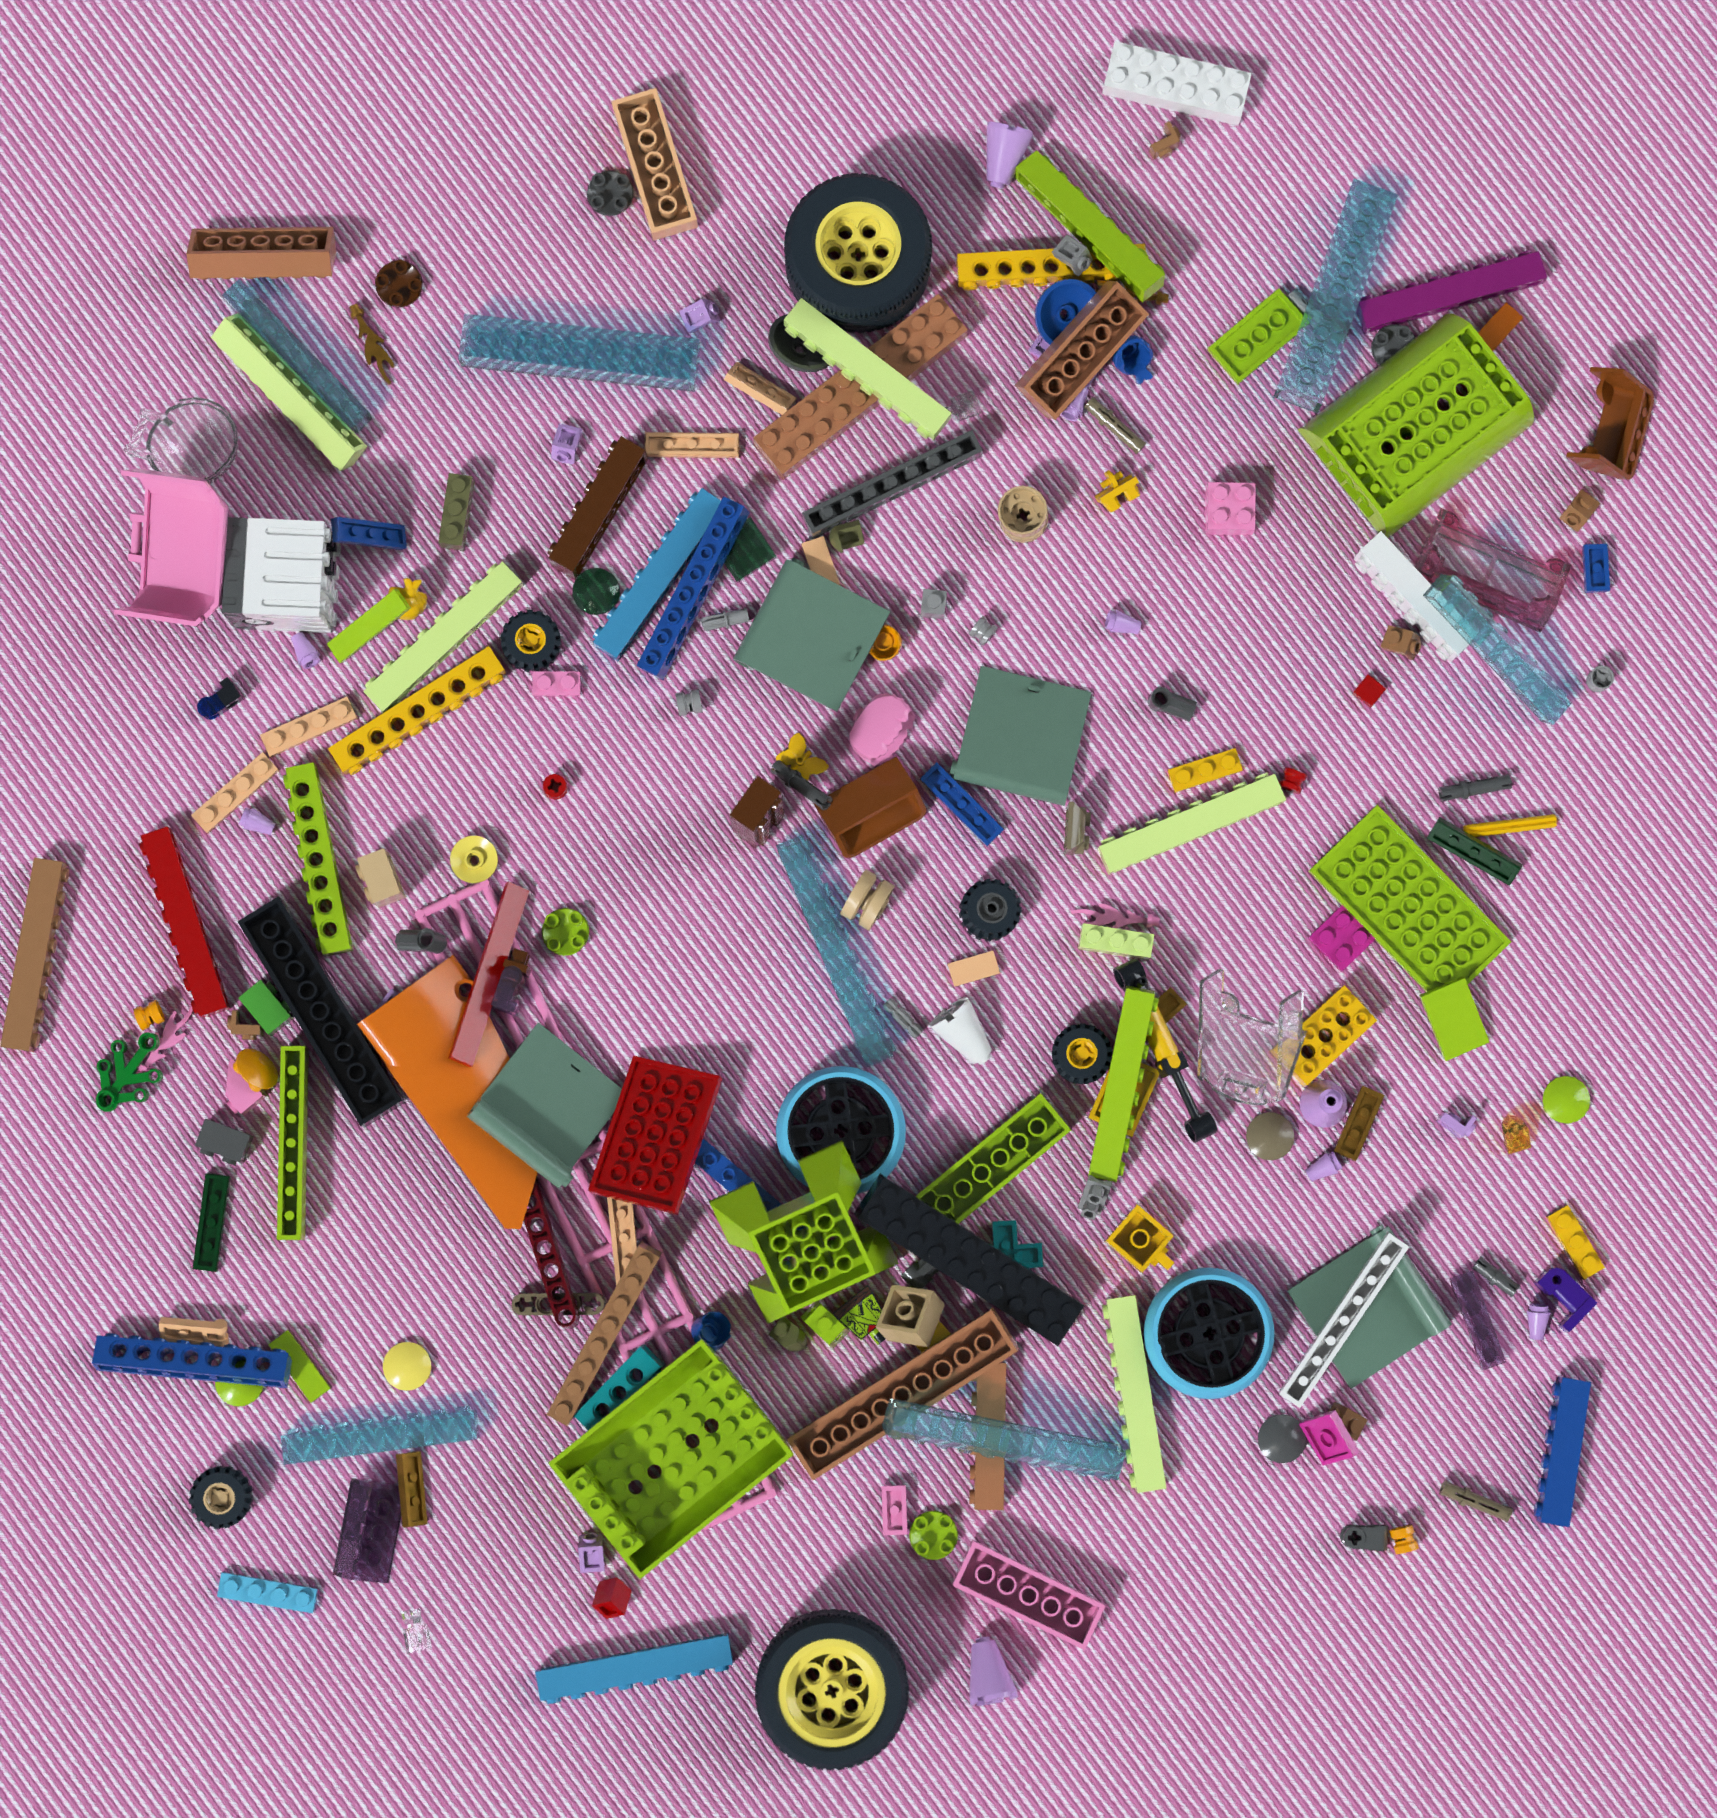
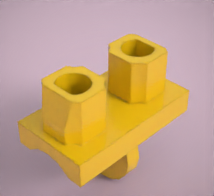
(1126, 486)

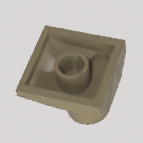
(1076, 820)

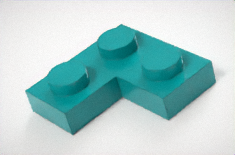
(1006, 1240)

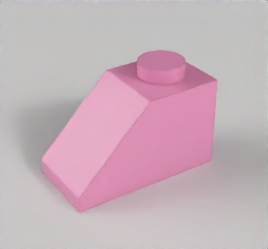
(238, 1092)

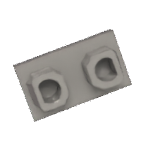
(1094, 1197)

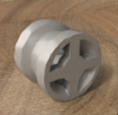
(983, 630)

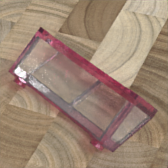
(1495, 574)

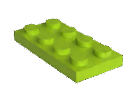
(1257, 336)

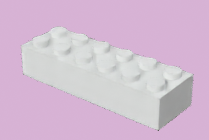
(1176, 83)
(1405, 590)

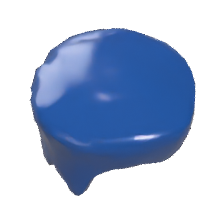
(712, 1328)

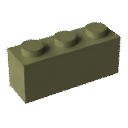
(456, 512)

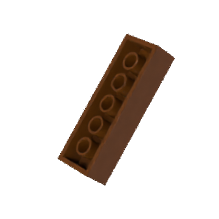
(597, 508)
(757, 812)

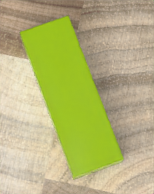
(302, 1368)

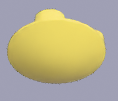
(407, 1366)

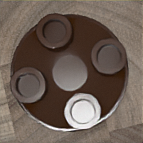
(398, 284)

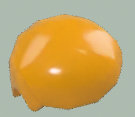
(887, 644)

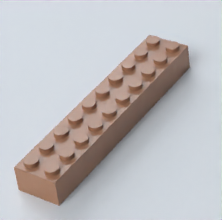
(842, 403)
(918, 1381)

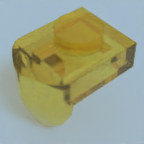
(1515, 1134)

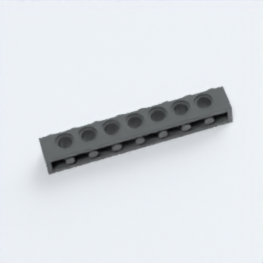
(892, 484)

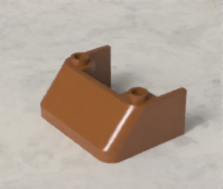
(1621, 425)

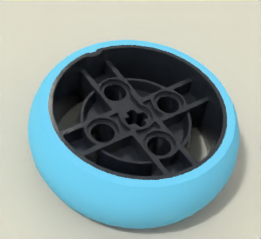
(834, 1080)
(1220, 1312)

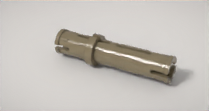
(1114, 425)
(1449, 1490)

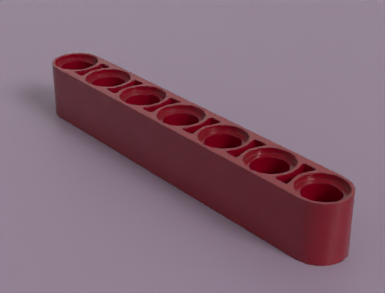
(545, 1261)

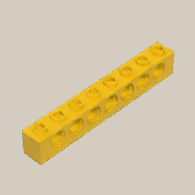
(1015, 260)
(404, 710)

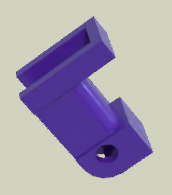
(1568, 1293)

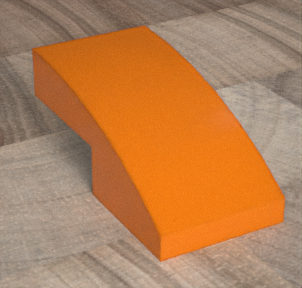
(1500, 326)

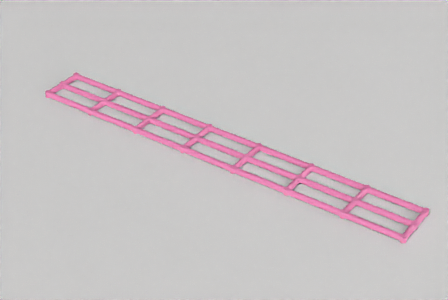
(655, 1332)

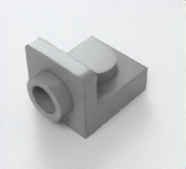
(1073, 254)

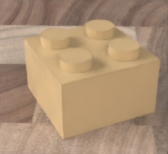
(380, 877)
(910, 1315)

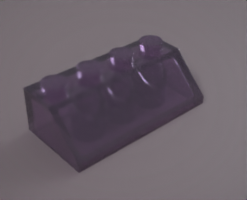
(368, 1531)

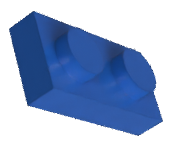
(1596, 568)

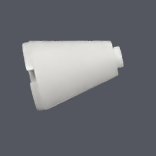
(963, 1031)

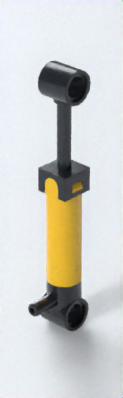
(1168, 1057)

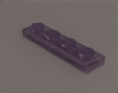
(1477, 1320)

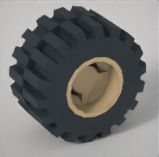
(220, 1497)

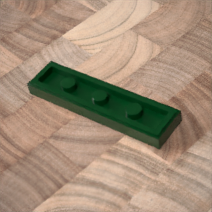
(1474, 851)
(211, 1222)

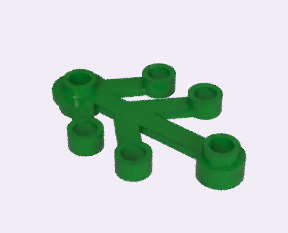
(125, 1074)

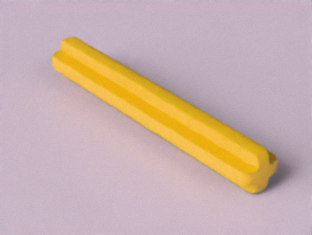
(1511, 825)

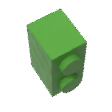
(266, 1007)

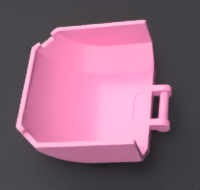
(180, 548)

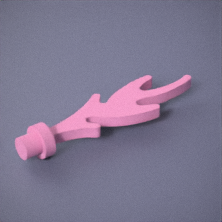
(1113, 915)
(169, 1040)

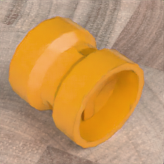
(149, 1015)
(1406, 1544)

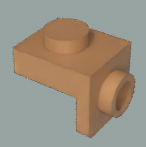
(1165, 146)
(1579, 510)
(1401, 642)
(248, 1032)
(1353, 1422)

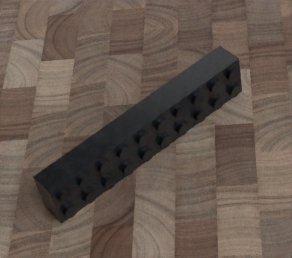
(321, 1012)
(968, 1259)

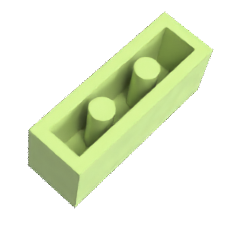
(1116, 941)

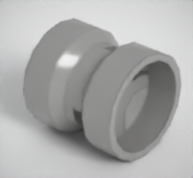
(1603, 675)
(688, 702)

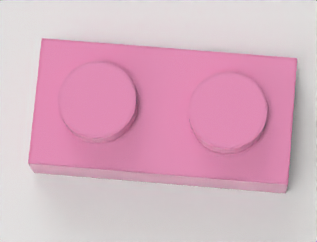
(556, 683)
(894, 1510)

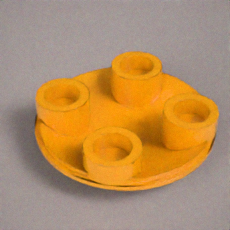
(256, 1069)

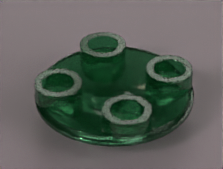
(596, 591)

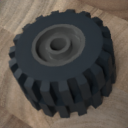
(990, 910)

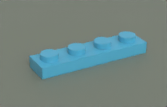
(267, 1592)

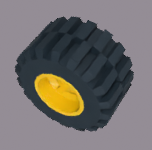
(530, 640)
(1081, 1054)

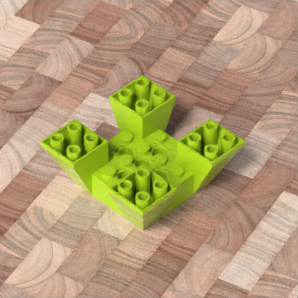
(824, 1214)

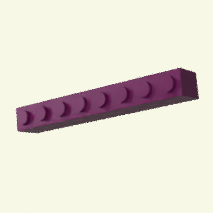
(1451, 292)

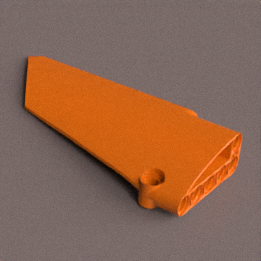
(415, 1041)

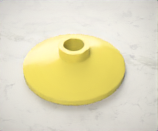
(468, 848)

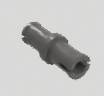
(1496, 1277)

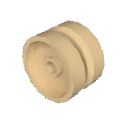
(870, 901)

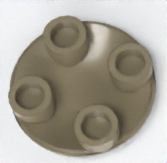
(1270, 1136)

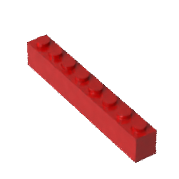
(185, 922)

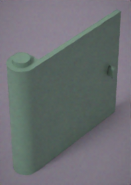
(811, 635)
(1022, 737)
(546, 1105)
(1392, 1325)

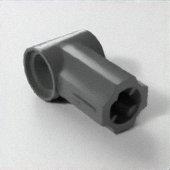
(1174, 704)
(420, 941)
(919, 1274)

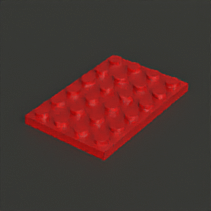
(655, 1134)

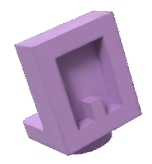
(700, 314)
(565, 443)
(1452, 1124)
(591, 1553)

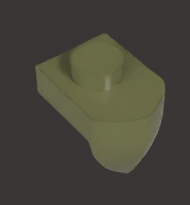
(846, 536)
(789, 1335)

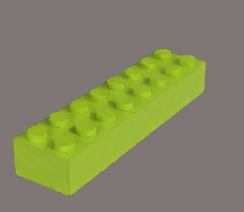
(996, 1160)

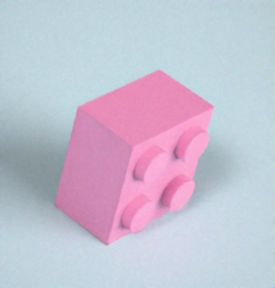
(1229, 508)

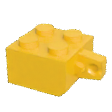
(1141, 1240)

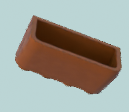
(872, 808)

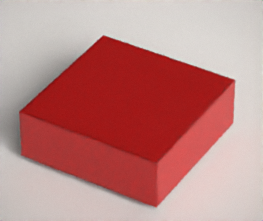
(1369, 690)

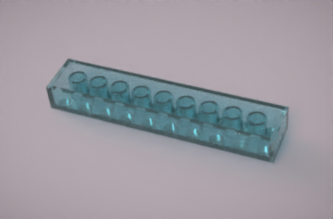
(1335, 296)
(579, 352)

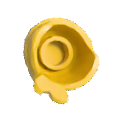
(415, 599)

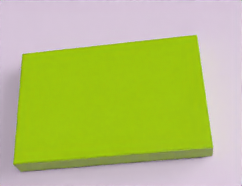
(1454, 1018)

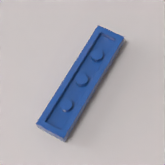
(368, 533)
(961, 804)

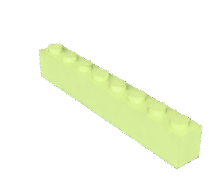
(867, 369)
(289, 392)
(443, 637)
(1191, 824)
(1135, 1394)

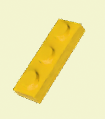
(1205, 770)
(1575, 1242)

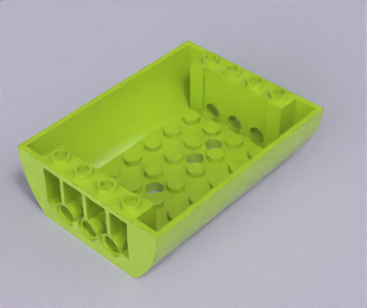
(1442, 444)
(694, 1481)

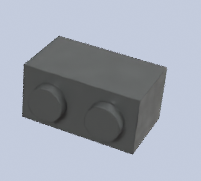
(223, 1141)

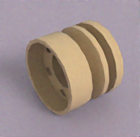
(1027, 501)

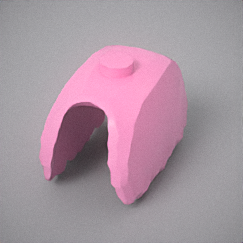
(881, 728)

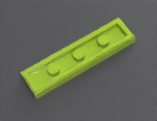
(368, 625)

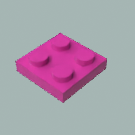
(1341, 938)
(1329, 1437)

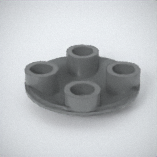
(610, 193)
(1389, 341)
(1281, 1438)

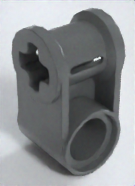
(1369, 1537)

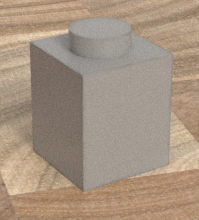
(933, 604)

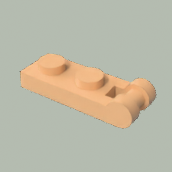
(194, 1331)

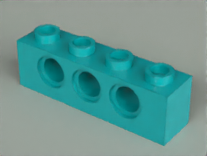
(642, 1359)

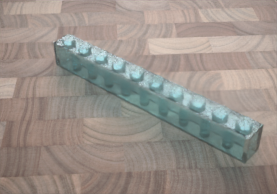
(834, 950)
(1003, 1439)

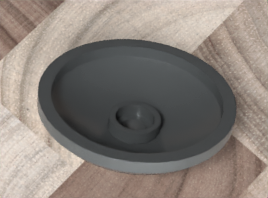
(792, 350)

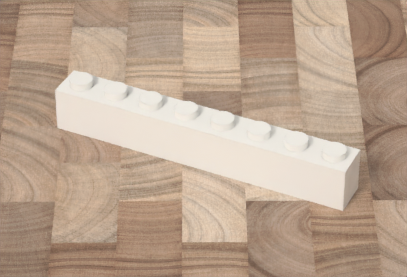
(1343, 1319)

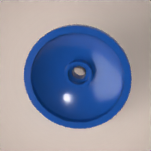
(1061, 295)

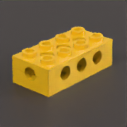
(1340, 1037)

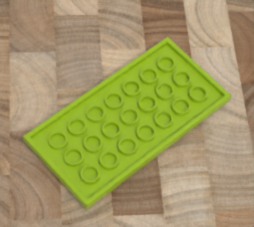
(1408, 903)

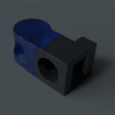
(220, 702)

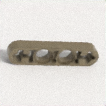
(528, 1297)

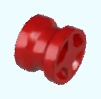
(1292, 780)
(557, 790)

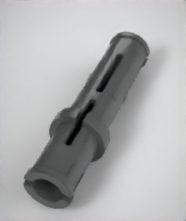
(796, 781)
(1466, 789)

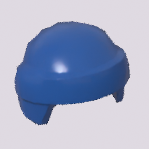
(1134, 358)

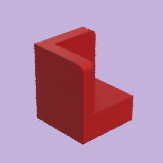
(611, 1598)

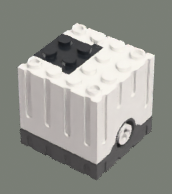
(280, 575)

